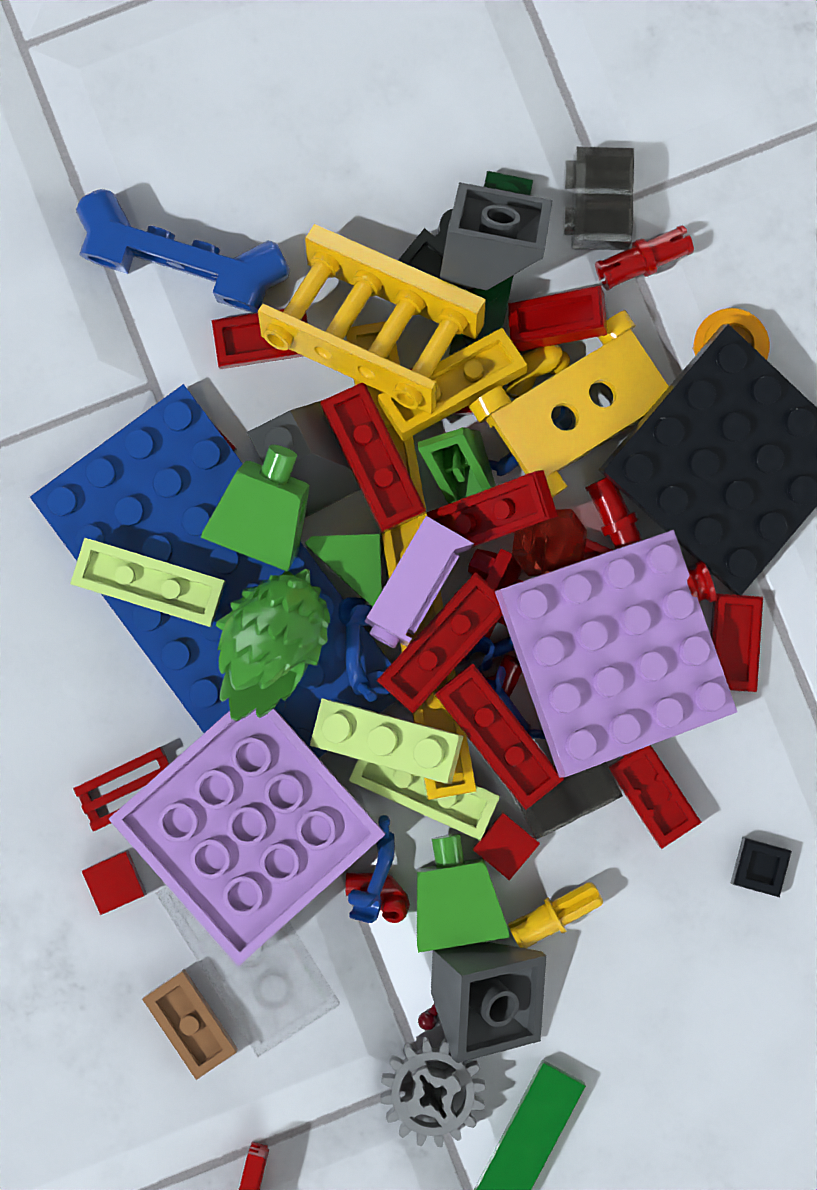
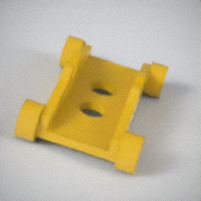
(527, 420)

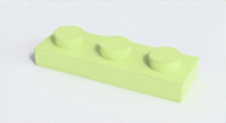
(148, 582)
(386, 741)
(463, 812)

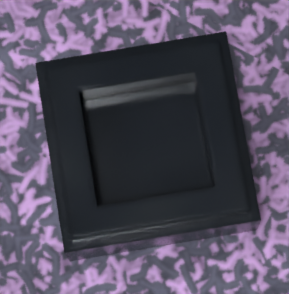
(761, 867)

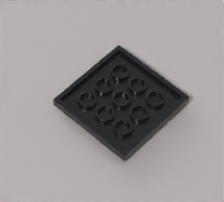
(724, 460)

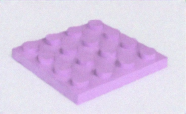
(615, 653)
(247, 829)

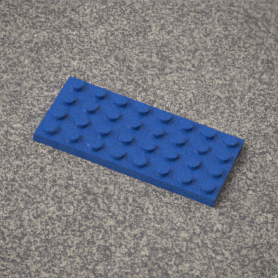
(153, 496)

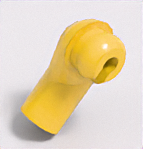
(539, 362)

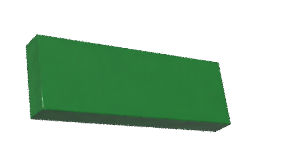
(532, 1130)

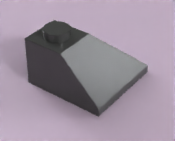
(493, 236)
(319, 455)
(488, 997)

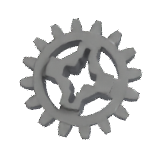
(415, 1104)

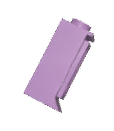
(415, 582)

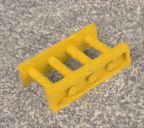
(372, 276)

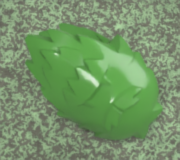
(270, 642)

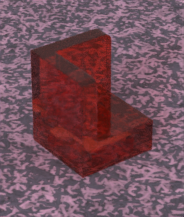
(550, 544)

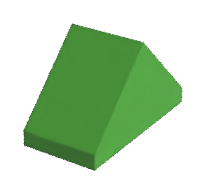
(458, 463)
(354, 560)

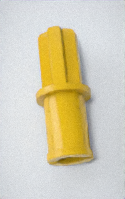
(555, 915)

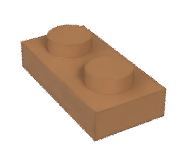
(190, 1024)

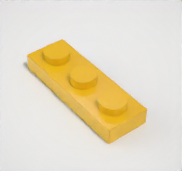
(460, 382)

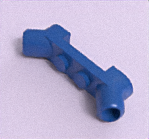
(114, 243)

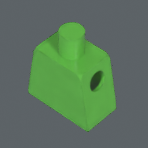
(262, 510)
(456, 900)

